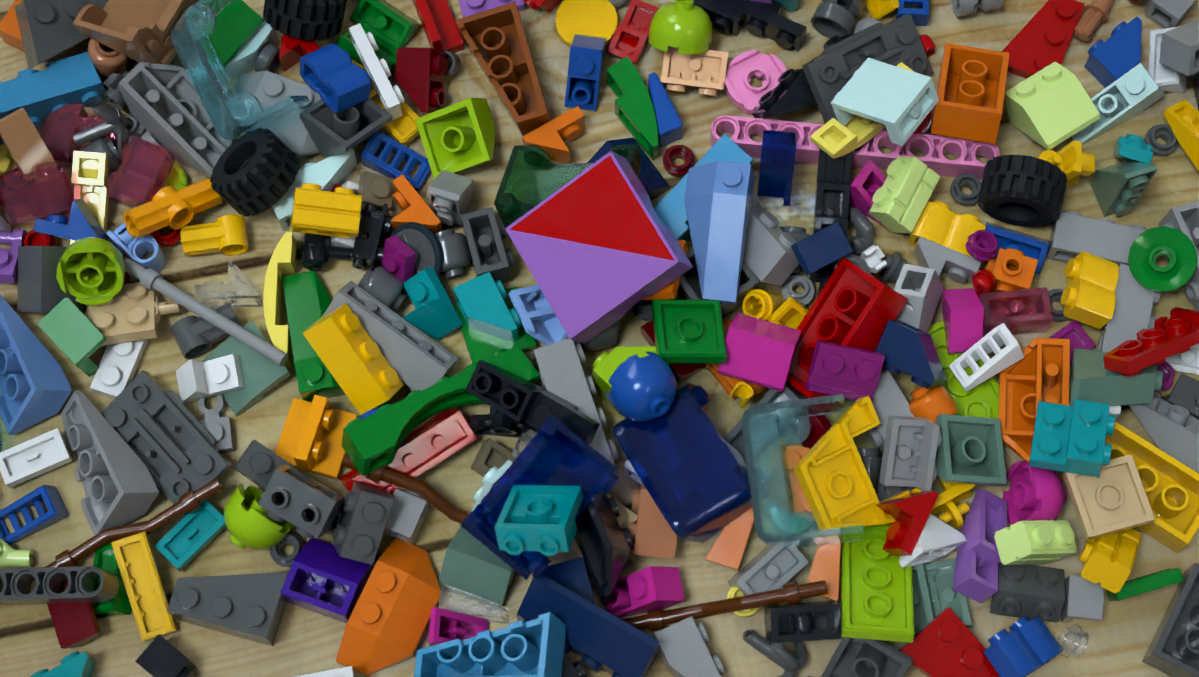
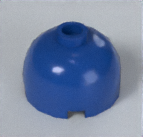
(642, 387)

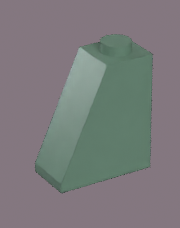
(1096, 384)

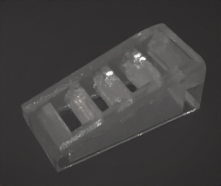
(469, 604)

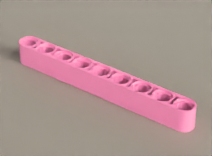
(807, 152)

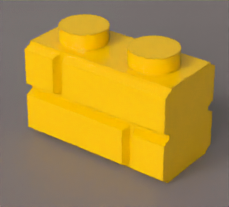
(325, 211)
(1110, 558)

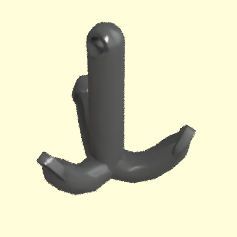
(778, 653)

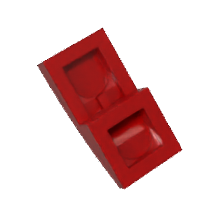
(633, 33)

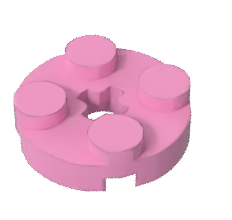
(738, 78)

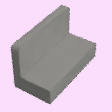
(769, 569)

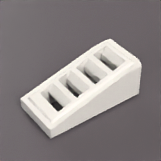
(989, 343)

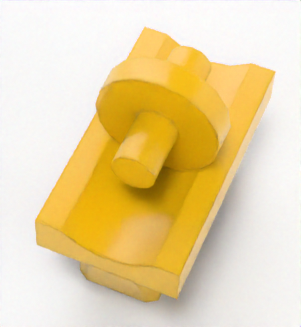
(1071, 161)
(947, 501)

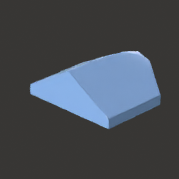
(537, 315)

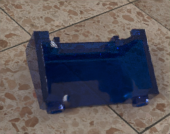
(551, 458)
(687, 466)

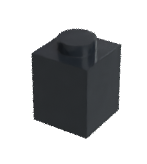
(165, 660)

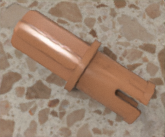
(1093, 15)

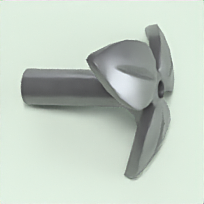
(114, 123)

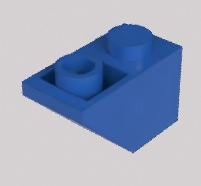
(1117, 54)
(585, 72)

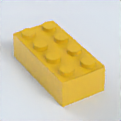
(1168, 486)

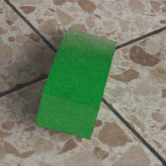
(634, 104)

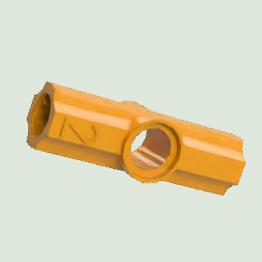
(171, 208)

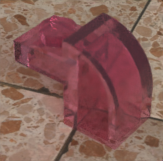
(60, 127)

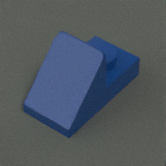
(80, 225)

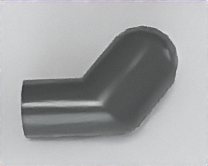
(864, 231)

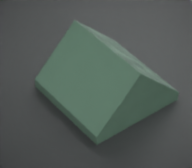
(970, 450)
(475, 569)

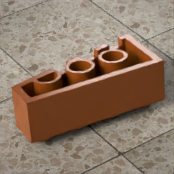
(506, 59)

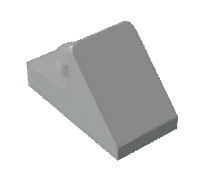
(946, 260)

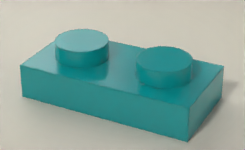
(191, 535)

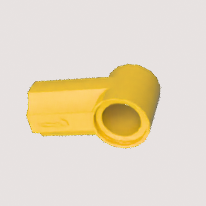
(225, 236)

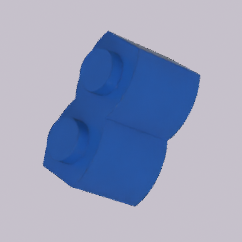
(335, 77)
(1023, 649)

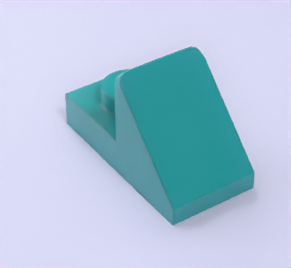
(433, 307)

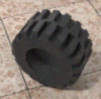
(305, 17)
(254, 172)
(1022, 190)

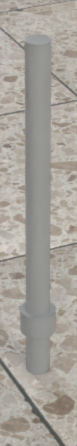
(154, 281)

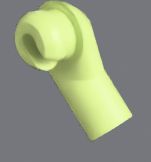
(14, 558)

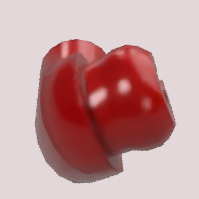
(983, 281)

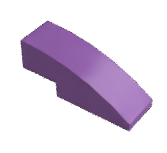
(978, 557)

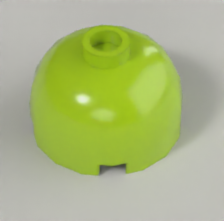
(681, 26)
(91, 271)
(249, 523)

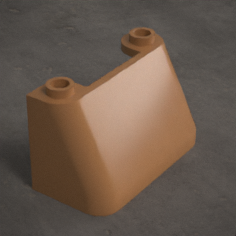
(134, 27)

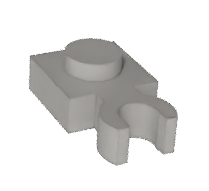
(218, 426)

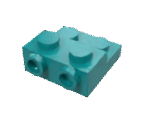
(1072, 437)
(538, 519)

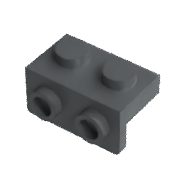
(1029, 592)

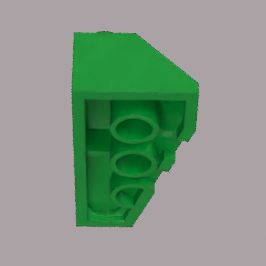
(306, 303)

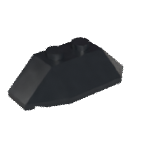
(603, 544)

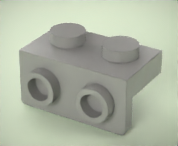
(910, 452)

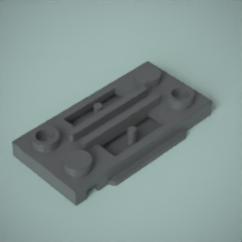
(887, 43)
(165, 437)

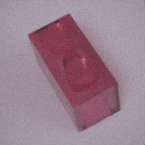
(1019, 310)

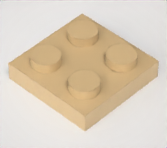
(1110, 501)

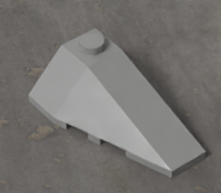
(112, 474)

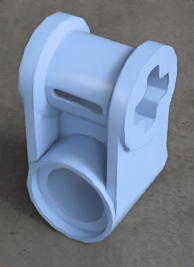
(136, 248)

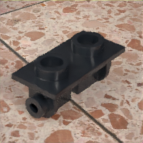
(376, 225)

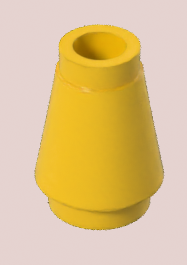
(761, 303)

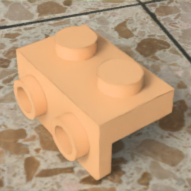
(700, 71)

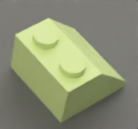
(1050, 106)

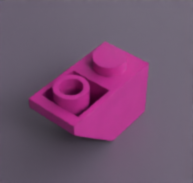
(647, 591)

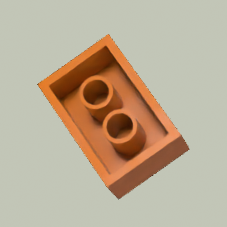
(970, 93)

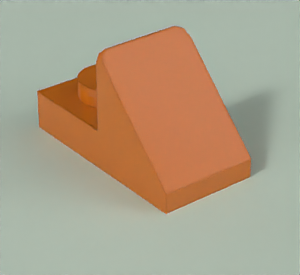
(552, 135)
(412, 206)

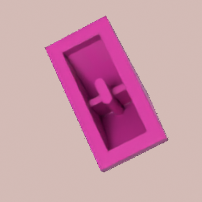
(864, 187)
(962, 319)
(451, 625)

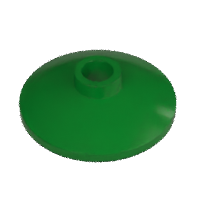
(1165, 243)

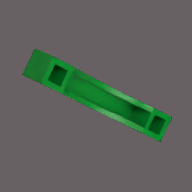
(376, 439)

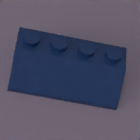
(591, 631)

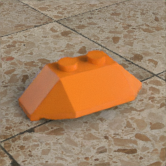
(1035, 378)
(390, 610)

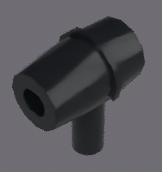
(317, 252)

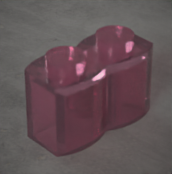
(140, 174)
(36, 193)

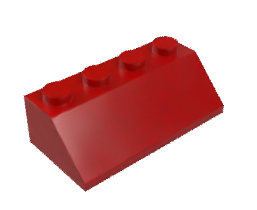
(847, 312)

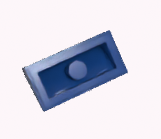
(1028, 244)

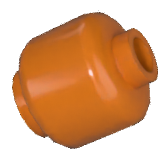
(931, 402)

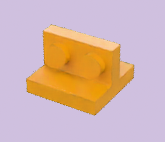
(314, 437)

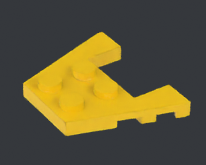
(836, 477)

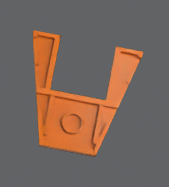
(734, 538)

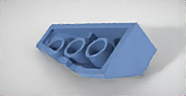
(718, 218)
(30, 377)

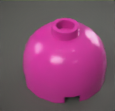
(1033, 493)

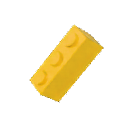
(353, 359)

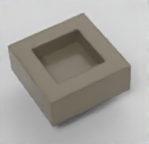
(375, 190)
(490, 455)

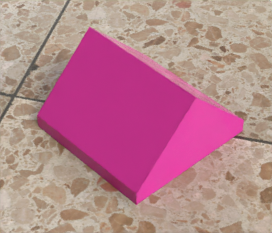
(759, 351)

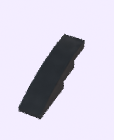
(831, 200)

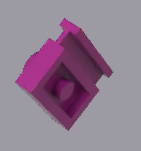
(844, 370)

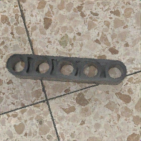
(49, 585)

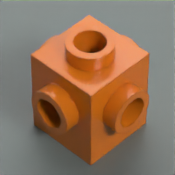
(1011, 270)

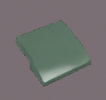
(257, 372)
(935, 592)

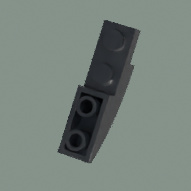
(757, 18)
(792, 91)
(525, 400)

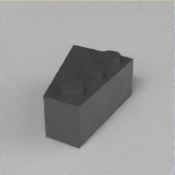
(48, 27)
(232, 604)

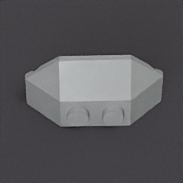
(272, 89)
(173, 113)

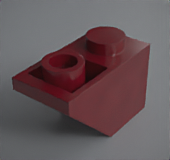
(422, 76)

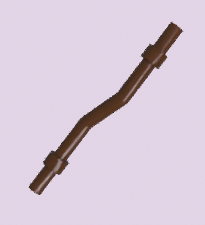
(415, 486)
(188, 502)
(790, 593)

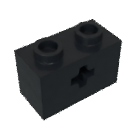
(802, 622)

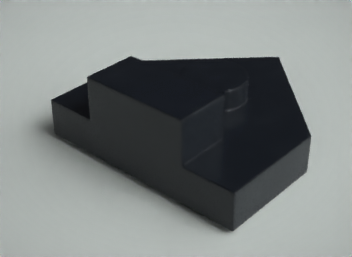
(498, 425)

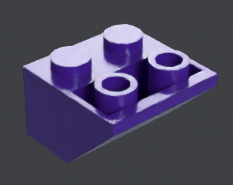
(325, 581)

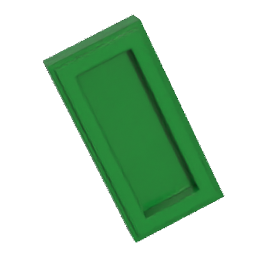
(1147, 583)

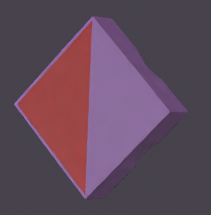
(598, 247)

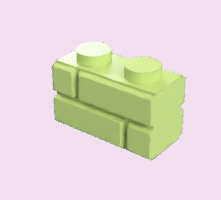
(903, 194)
(1035, 542)

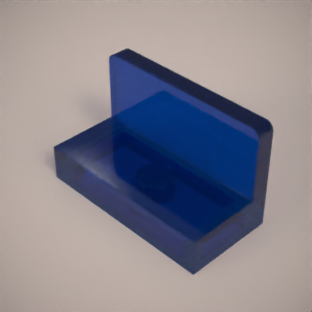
(777, 165)

